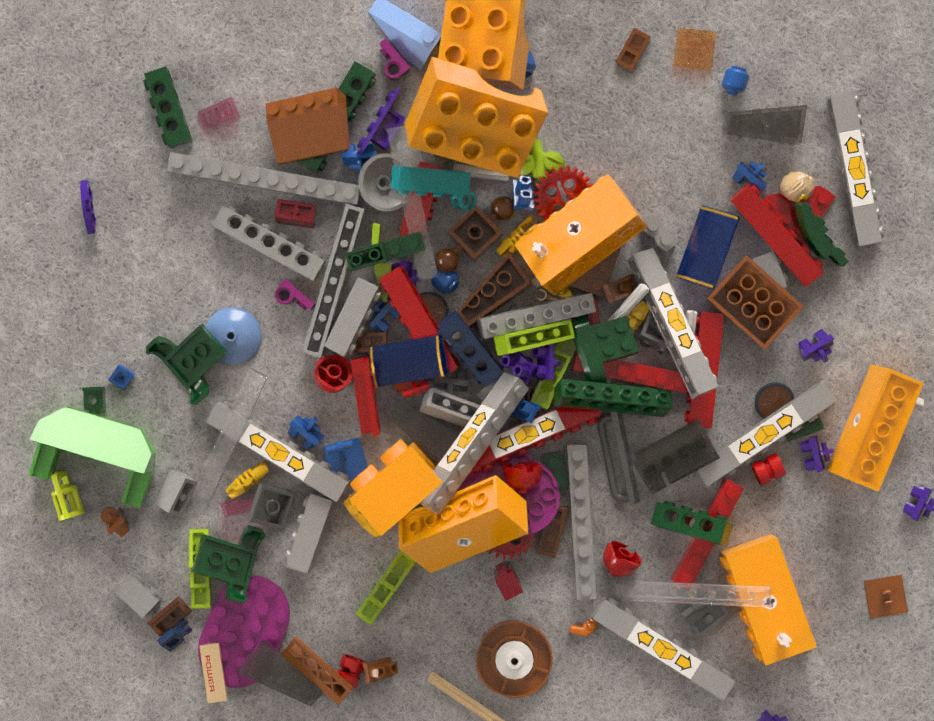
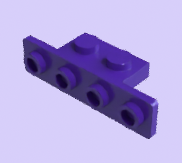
(386, 119)

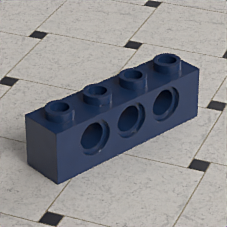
(455, 323)

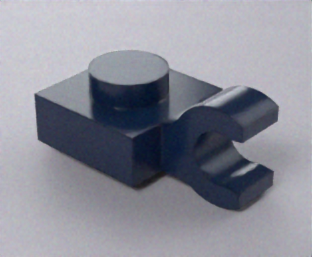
(174, 637)

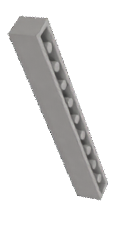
(263, 179)

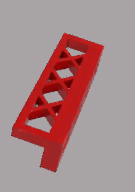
(365, 396)

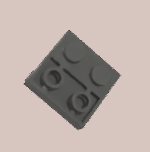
(702, 617)

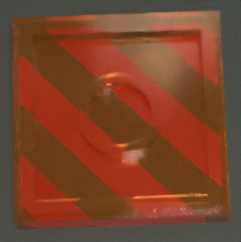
(694, 49)

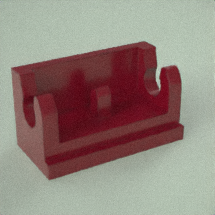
(295, 213)

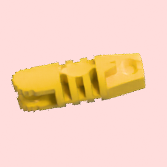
(509, 241)
(637, 315)
(247, 480)
(359, 517)

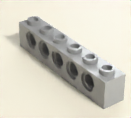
(224, 223)
(535, 315)

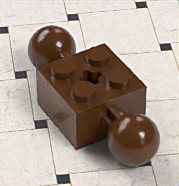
(475, 220)

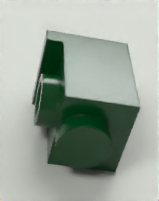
(99, 394)

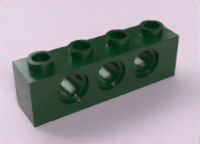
(152, 81)
(718, 534)

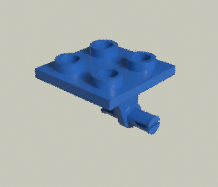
(346, 457)

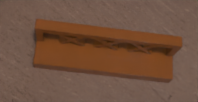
(315, 673)

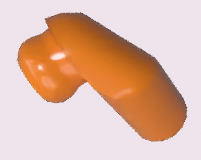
(585, 629)

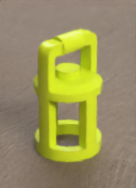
(59, 498)

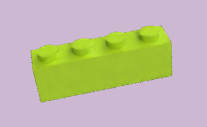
(534, 337)

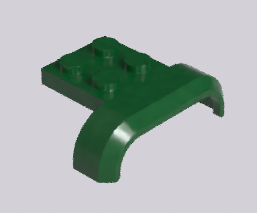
(602, 344)
(190, 359)
(229, 561)

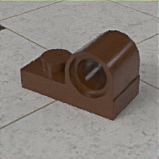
(619, 288)

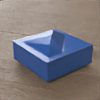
(121, 377)

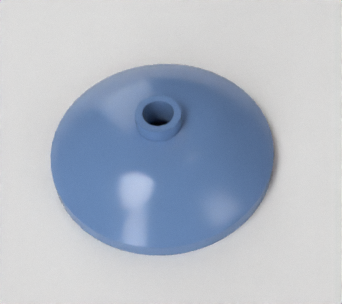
(246, 332)

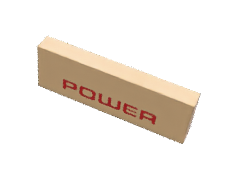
(213, 672)

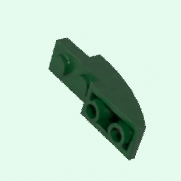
(814, 231)
(385, 251)

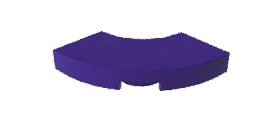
(87, 206)

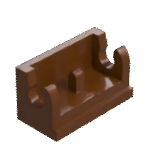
(169, 616)

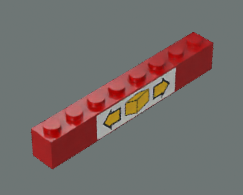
(535, 434)

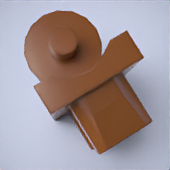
(115, 521)
(379, 669)

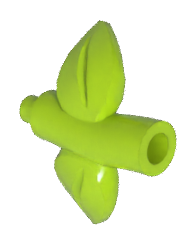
(539, 161)

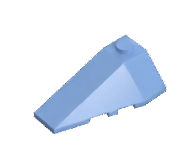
(409, 35)

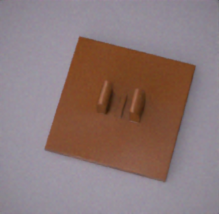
(885, 596)

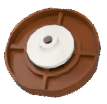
(509, 641)

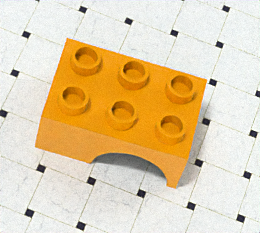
(487, 39)
(473, 121)
(395, 489)

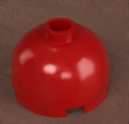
(332, 373)
(522, 476)
(619, 560)

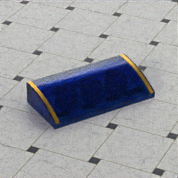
(707, 247)
(408, 361)

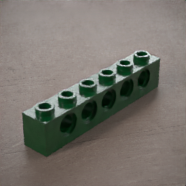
(356, 73)
(612, 398)

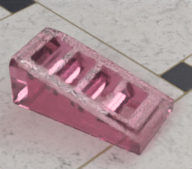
(235, 113)
(236, 506)

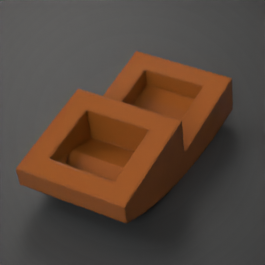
(633, 49)

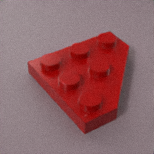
(819, 201)

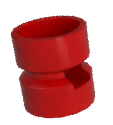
(769, 469)
(350, 669)

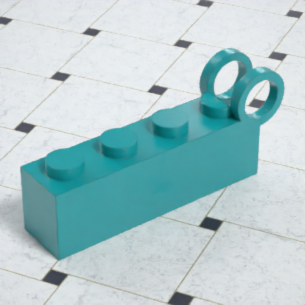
(434, 181)

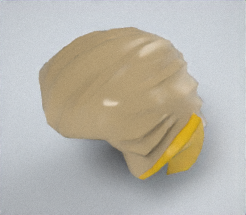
(797, 186)

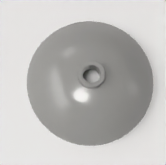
(380, 198)

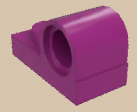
(396, 60)
(303, 301)

